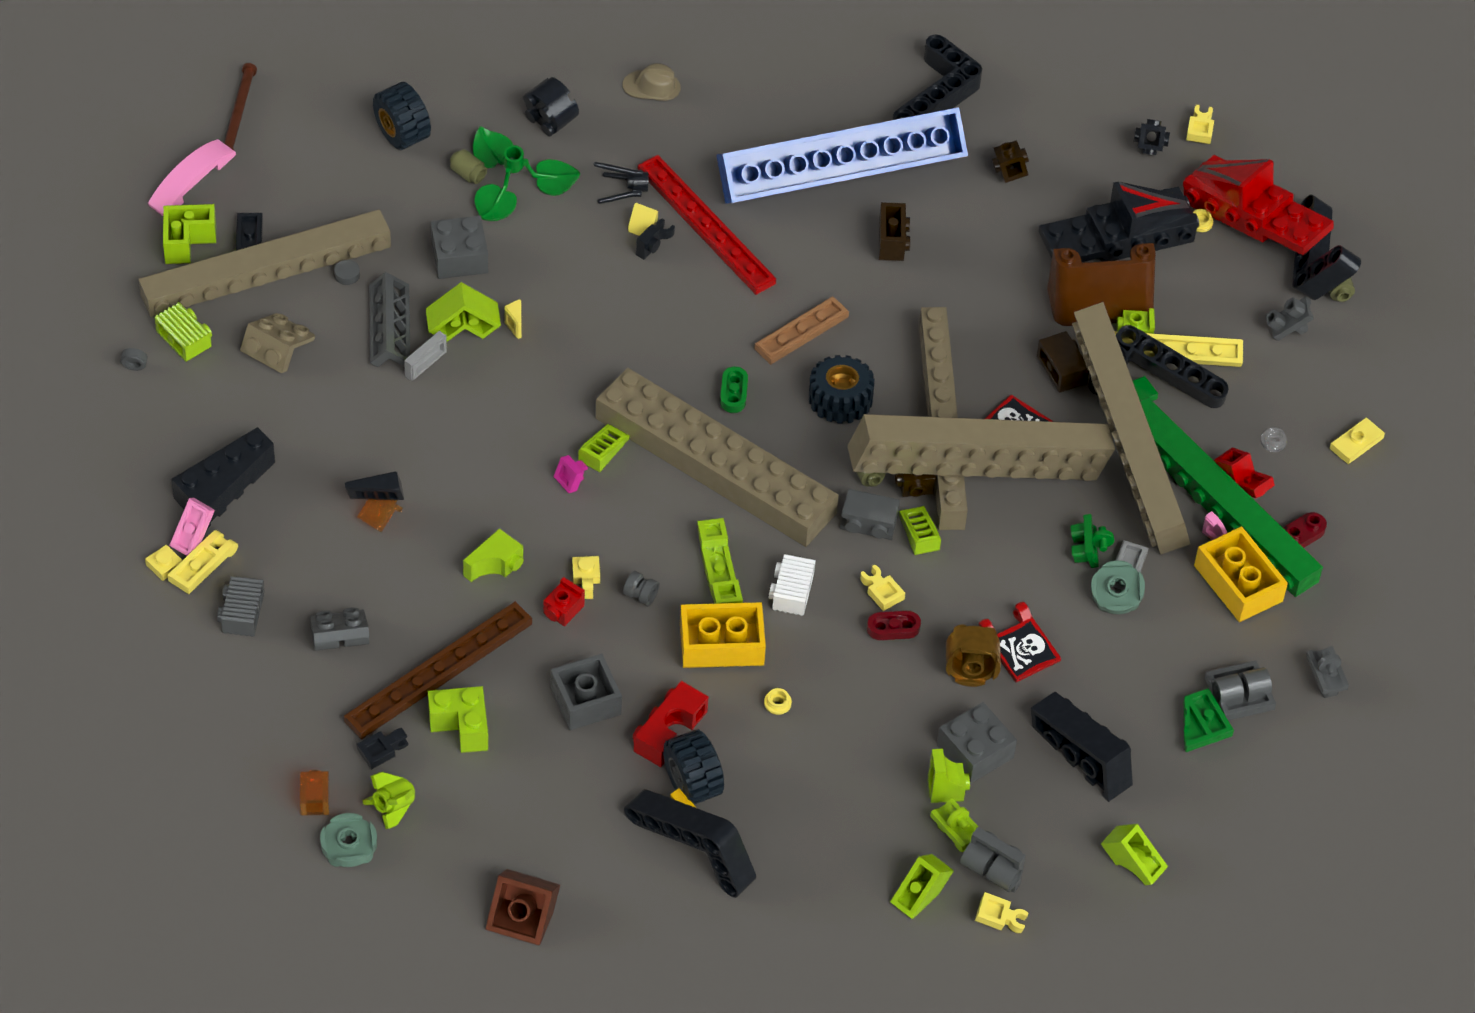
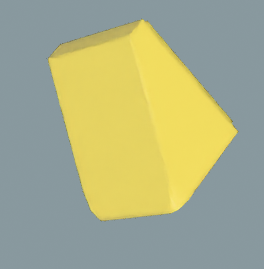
(642, 218)
(512, 317)

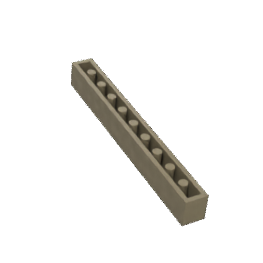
(265, 262)
(941, 402)

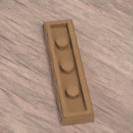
(801, 330)

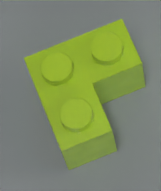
(187, 226)
(461, 310)
(462, 711)

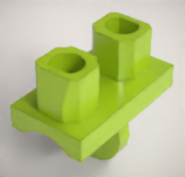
(955, 823)

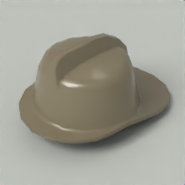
(653, 82)

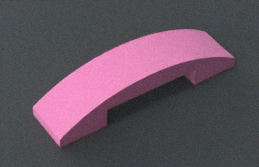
(189, 173)

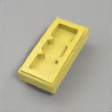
(1357, 440)

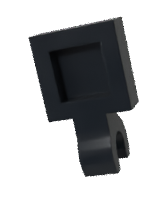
(650, 239)
(379, 749)

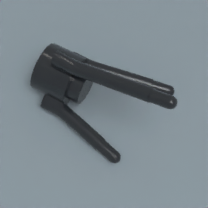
(636, 180)

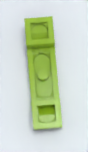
(718, 562)

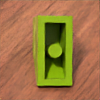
(921, 885)

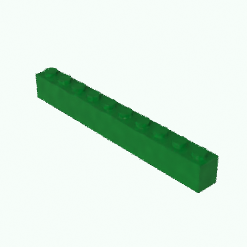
(1228, 501)

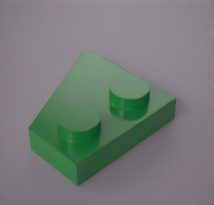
(1203, 721)

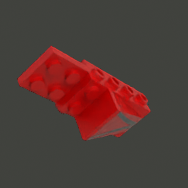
(1247, 200)

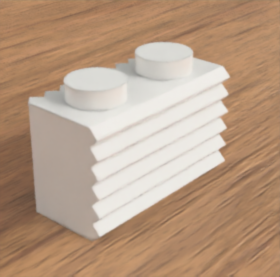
(793, 584)

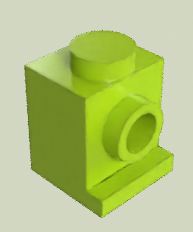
(1140, 319)

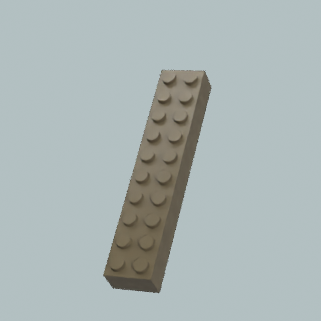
(1130, 429)
(980, 447)
(717, 457)

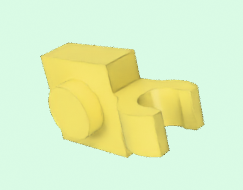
(586, 572)

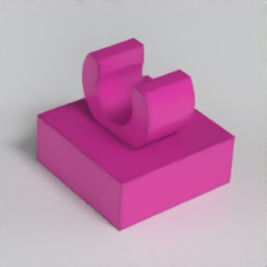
(570, 473)

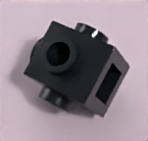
(1161, 140)

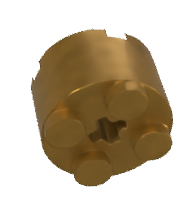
(973, 655)

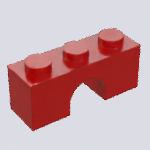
(680, 706)

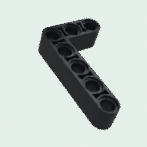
(959, 79)
(1322, 268)
(1166, 355)
(699, 830)

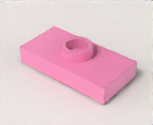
(191, 526)

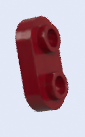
(1306, 530)
(893, 625)

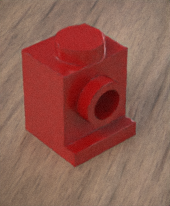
(564, 602)

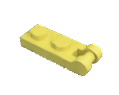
(202, 561)

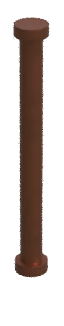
(248, 70)

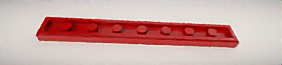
(708, 225)

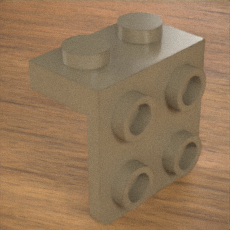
(274, 340)

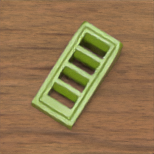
(599, 461)
(924, 544)

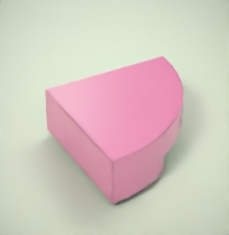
(1213, 526)

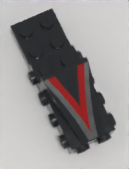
(1130, 219)

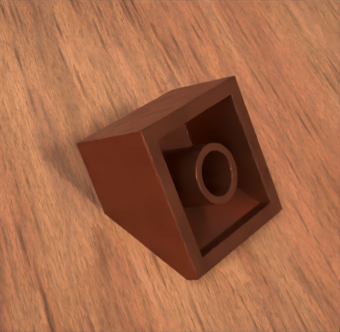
(522, 906)

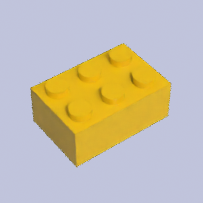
(1240, 574)
(722, 635)

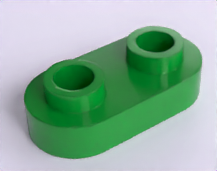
(734, 391)

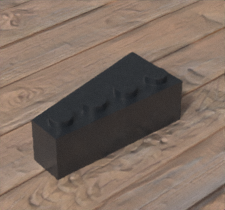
(225, 473)
(1085, 744)

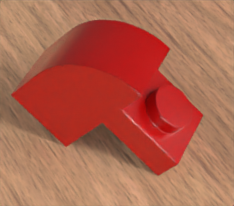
(1241, 469)

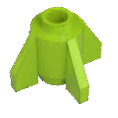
(392, 796)

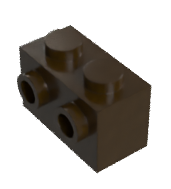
(892, 231)
(1062, 361)

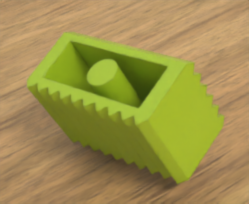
(183, 331)

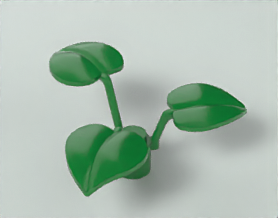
(494, 148)

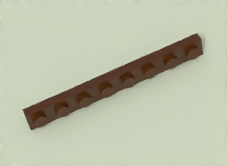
(438, 670)

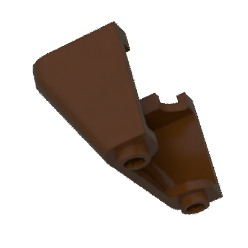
(1116, 283)

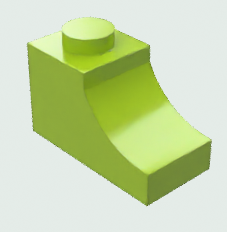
(496, 555)
(946, 779)
(1133, 850)

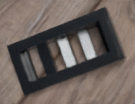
(378, 487)

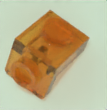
(378, 512)

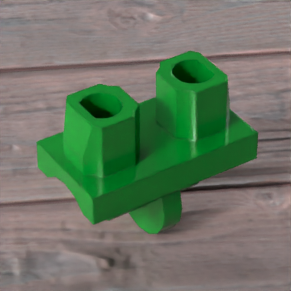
(1093, 539)

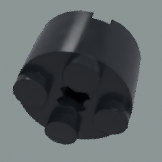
(550, 106)

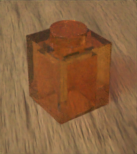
(314, 792)

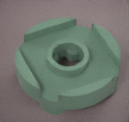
(1128, 577)
(348, 854)

